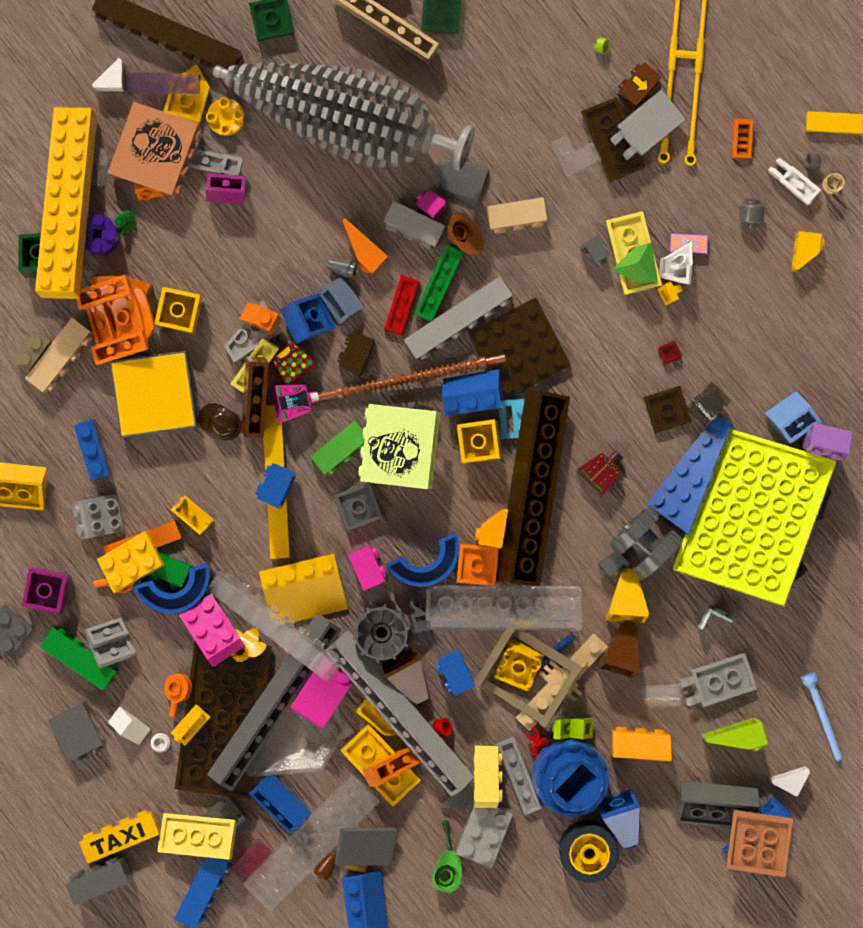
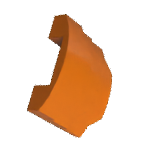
(117, 317)

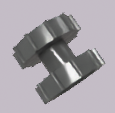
(645, 543)
(381, 647)

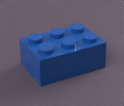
(276, 485)

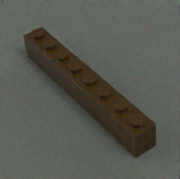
(167, 32)

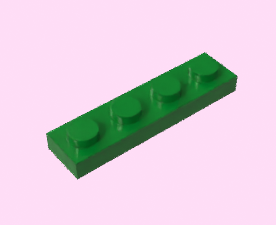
(438, 283)

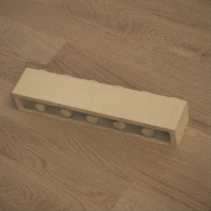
(392, 27)

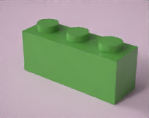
(339, 449)

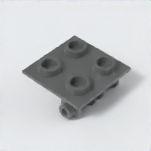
(227, 809)

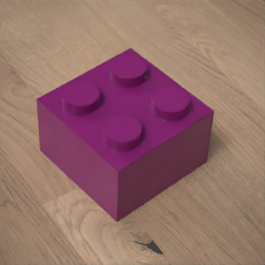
(46, 590)

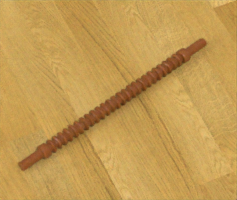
(341, 392)

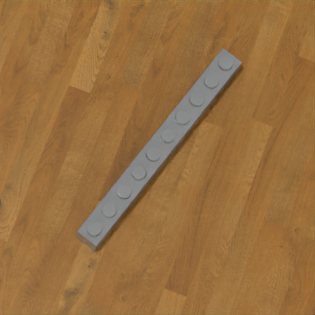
(401, 715)

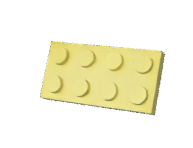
(625, 235)
(197, 836)

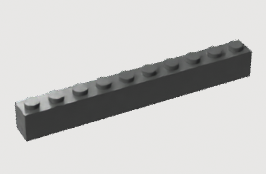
(268, 711)

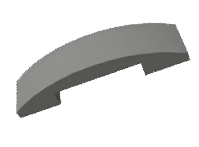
(216, 163)

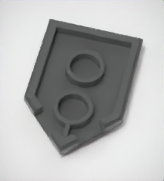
(459, 185)

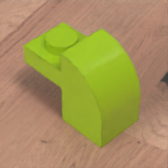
(573, 728)

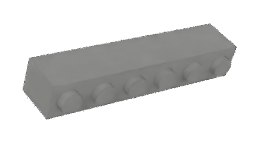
(458, 318)

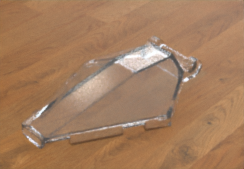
(298, 746)

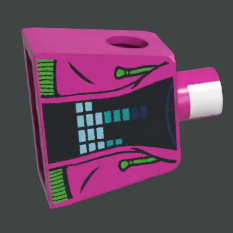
(292, 401)

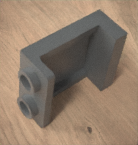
(76, 733)

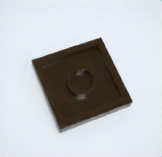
(667, 409)

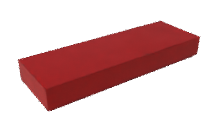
(401, 305)

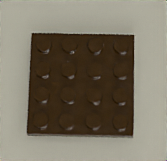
(528, 346)

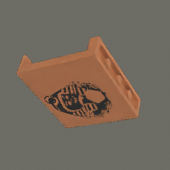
(155, 149)

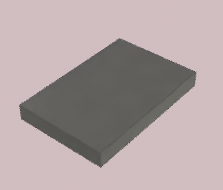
(365, 846)

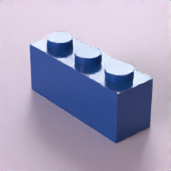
(93, 449)
(280, 803)

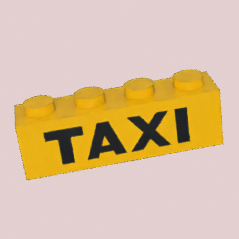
(119, 837)

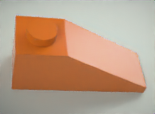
(367, 253)
(390, 767)

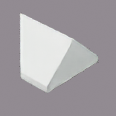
(678, 265)

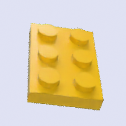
(130, 562)

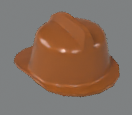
(465, 234)

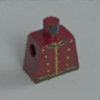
(601, 471)

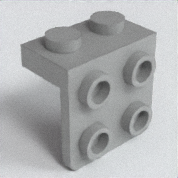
(98, 516)

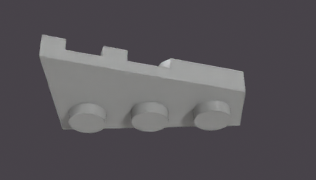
(247, 339)

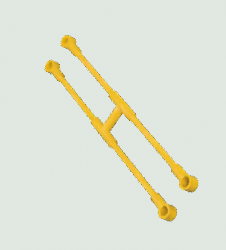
(698, 55)

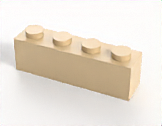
(59, 355)

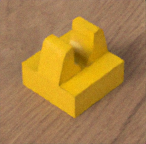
(669, 293)

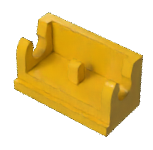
(192, 515)

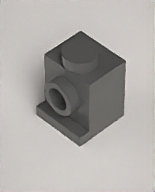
(595, 251)
(612, 565)

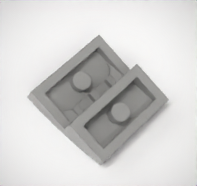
(110, 642)

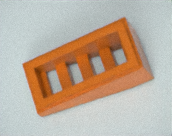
(749, 138)

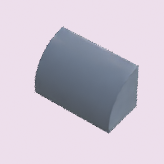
(341, 300)

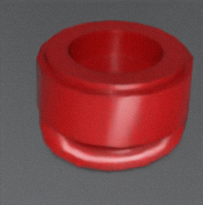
(442, 727)

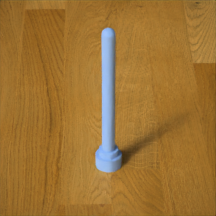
(810, 681)

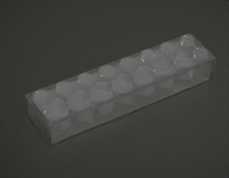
(503, 607)
(311, 841)

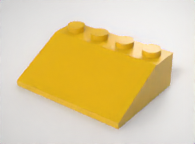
(305, 588)

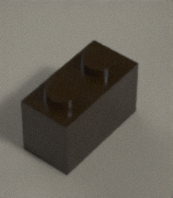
(356, 353)

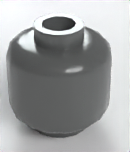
(751, 213)

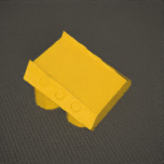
(519, 665)

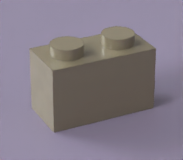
(32, 351)

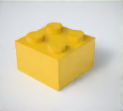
(178, 310)
(479, 441)

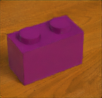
(225, 188)

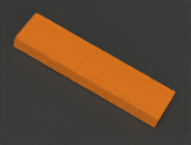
(160, 536)

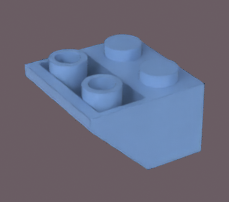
(792, 417)

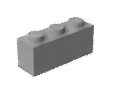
(413, 225)

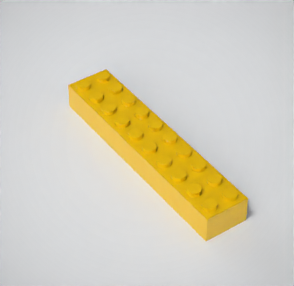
(66, 203)

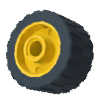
(590, 866)

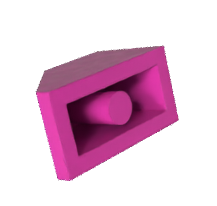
(430, 204)

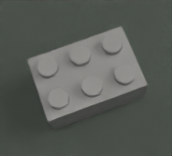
(484, 834)

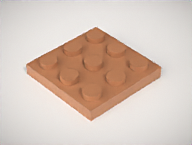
(759, 843)

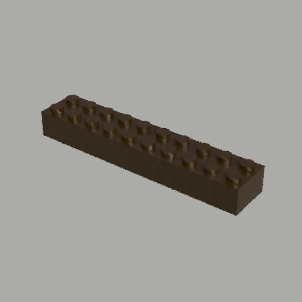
(533, 487)

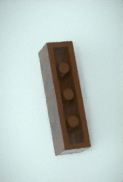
(254, 397)

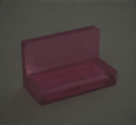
(251, 859)

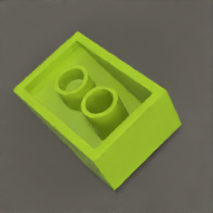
(744, 735)

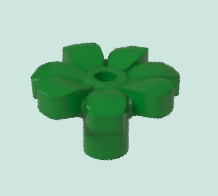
(125, 222)

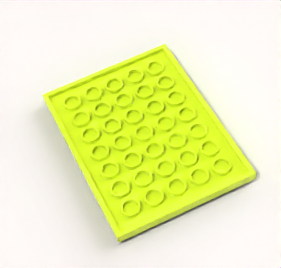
(756, 517)

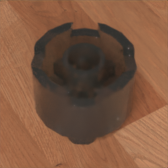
(708, 404)

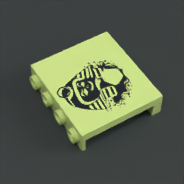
(399, 446)

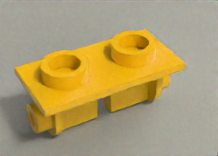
(190, 725)

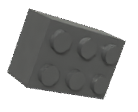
(99, 879)

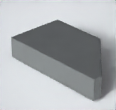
(461, 799)

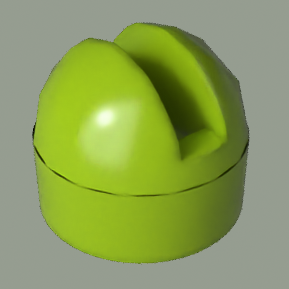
(602, 45)

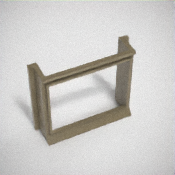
(496, 655)

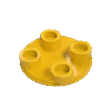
(225, 116)

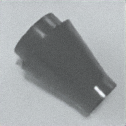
(345, 268)

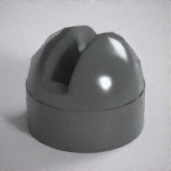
(812, 160)

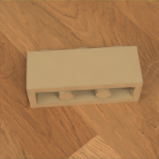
(516, 215)

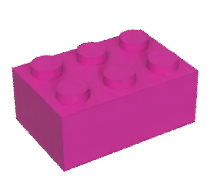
(368, 567)
(212, 630)

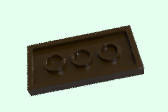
(602, 126)

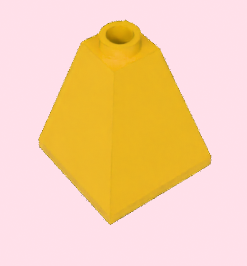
(628, 600)

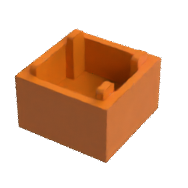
(477, 564)

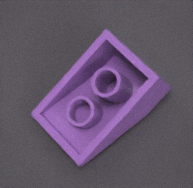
(827, 441)

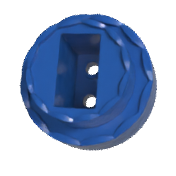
(582, 788)

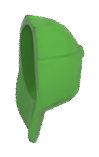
(447, 872)

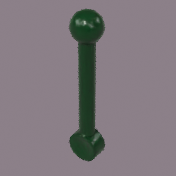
(445, 824)

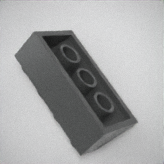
(713, 803)

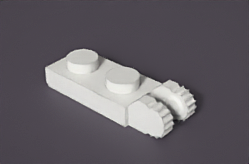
(795, 182)

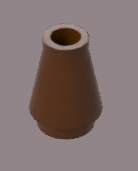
(326, 866)

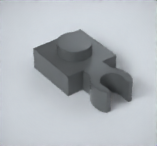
(418, 618)

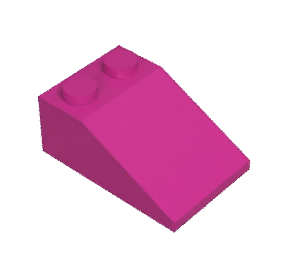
(321, 697)

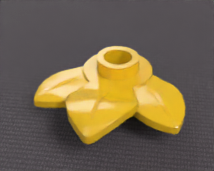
(252, 646)

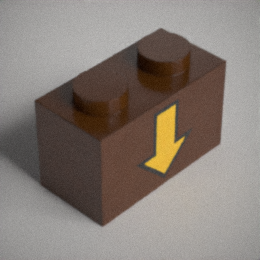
(639, 85)

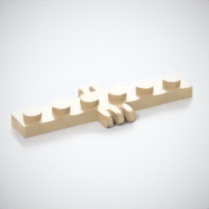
(556, 677)

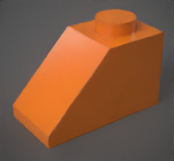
(261, 318)

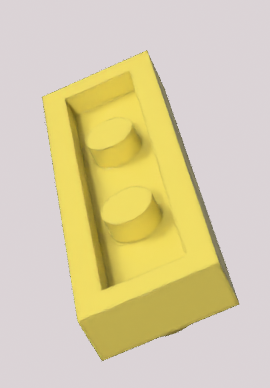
(263, 349)

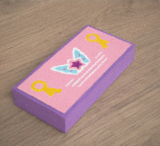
(699, 242)

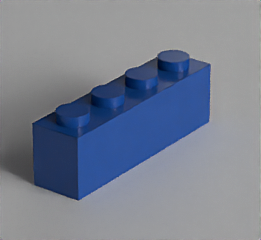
(201, 890)

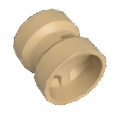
(833, 180)

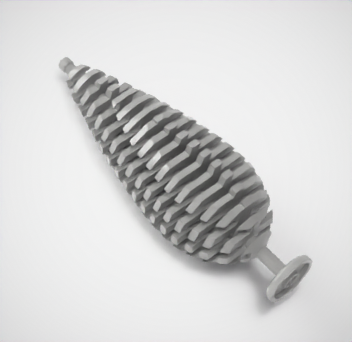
(345, 111)

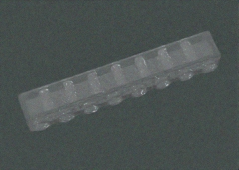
(275, 626)

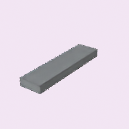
(519, 776)

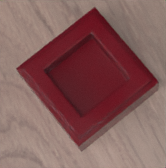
(669, 352)

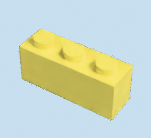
(487, 777)

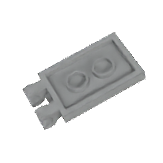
(648, 125)
(719, 681)

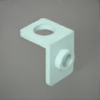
(717, 612)

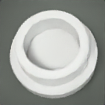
(160, 742)

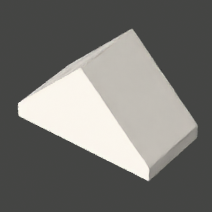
(112, 78)
(128, 726)
(792, 780)

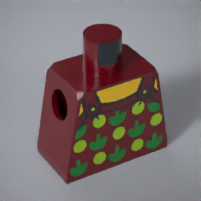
(291, 362)

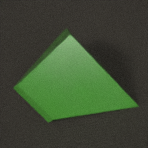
(638, 265)

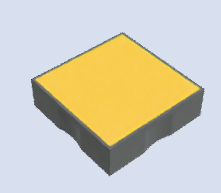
(154, 394)

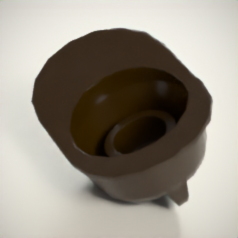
(219, 421)

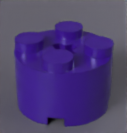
(109, 234)

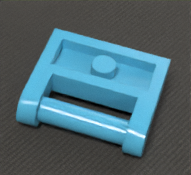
(517, 409)

